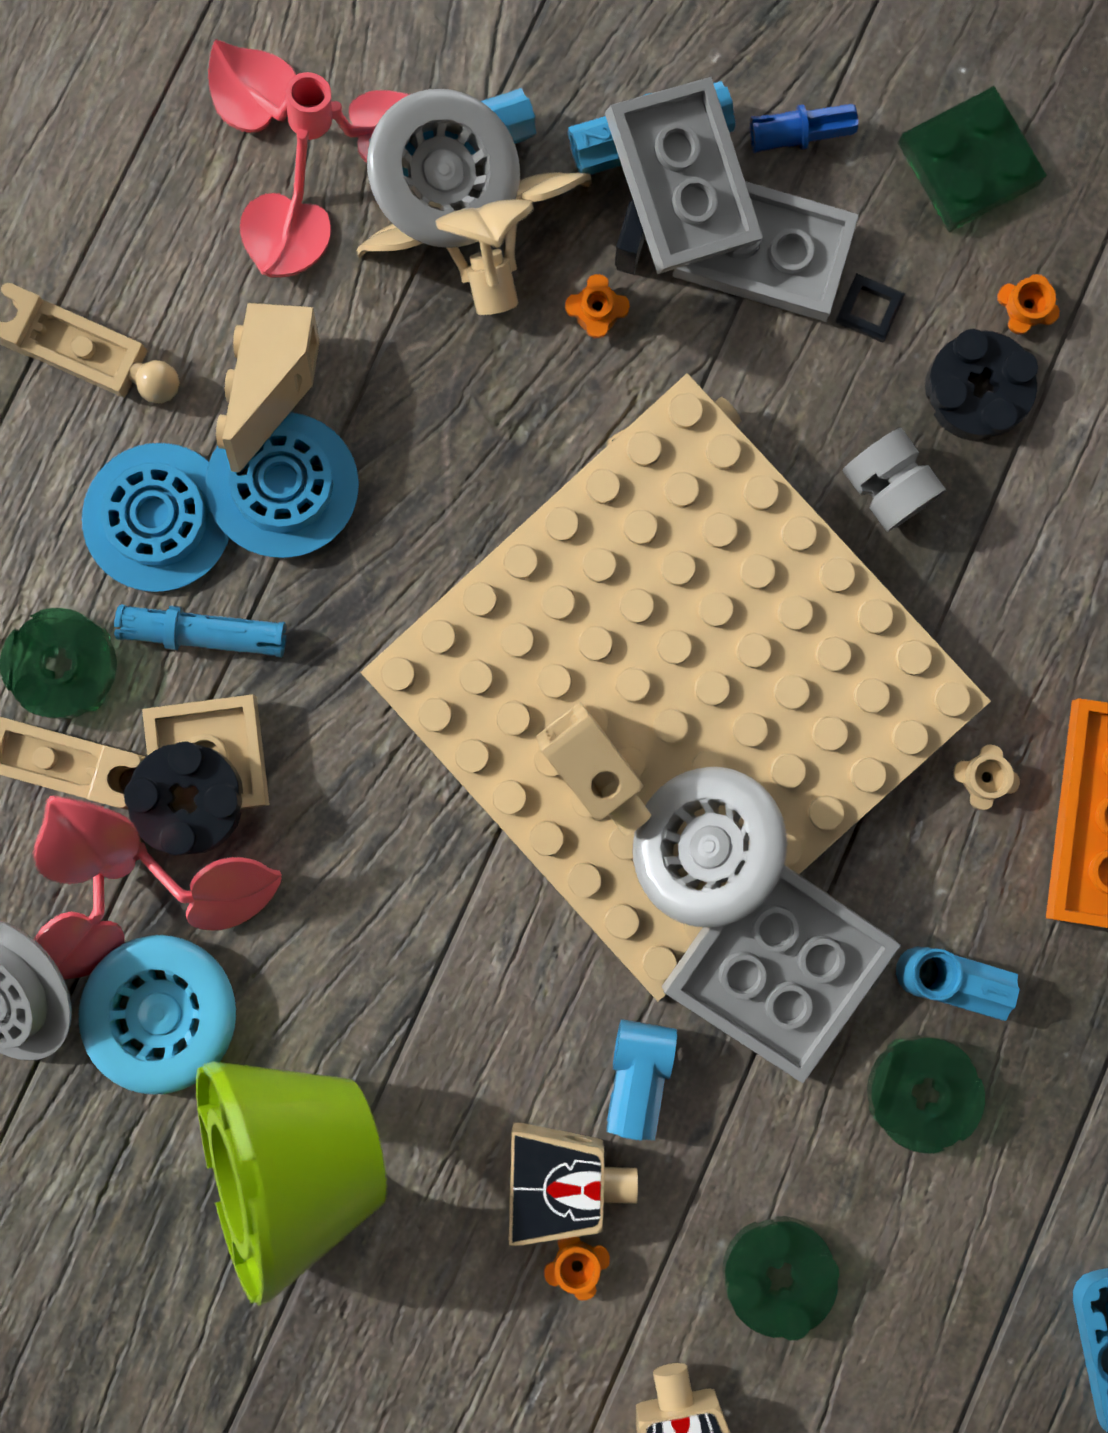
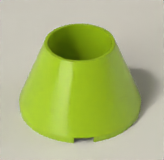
(290, 1166)

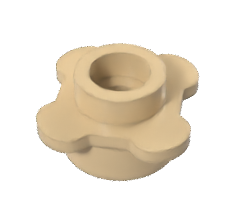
(1002, 780)

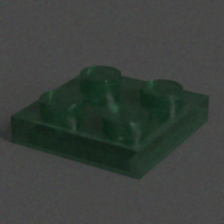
(971, 158)

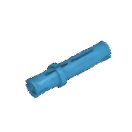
(178, 629)

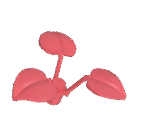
(249, 91)
(96, 843)

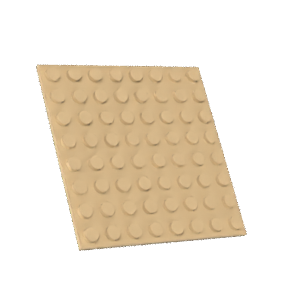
(699, 632)

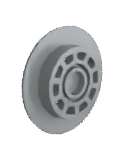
(441, 167)
(710, 847)
(32, 998)

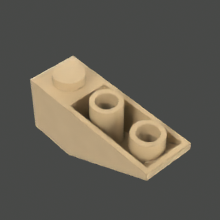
(271, 375)

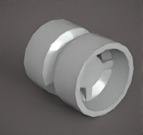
(894, 479)

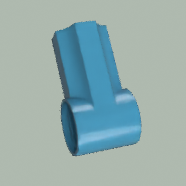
(960, 982)
(642, 1063)

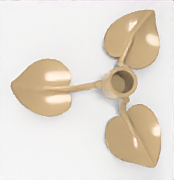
(489, 271)

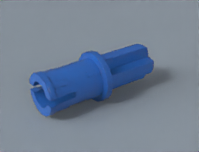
(802, 126)

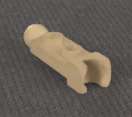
(84, 348)
(64, 762)

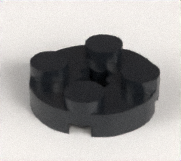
(1010, 372)
(152, 794)

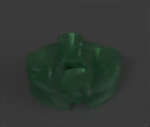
(39, 639)
(940, 1122)
(792, 1309)

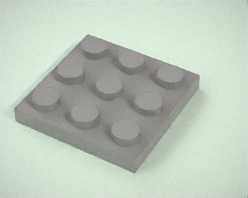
(783, 973)

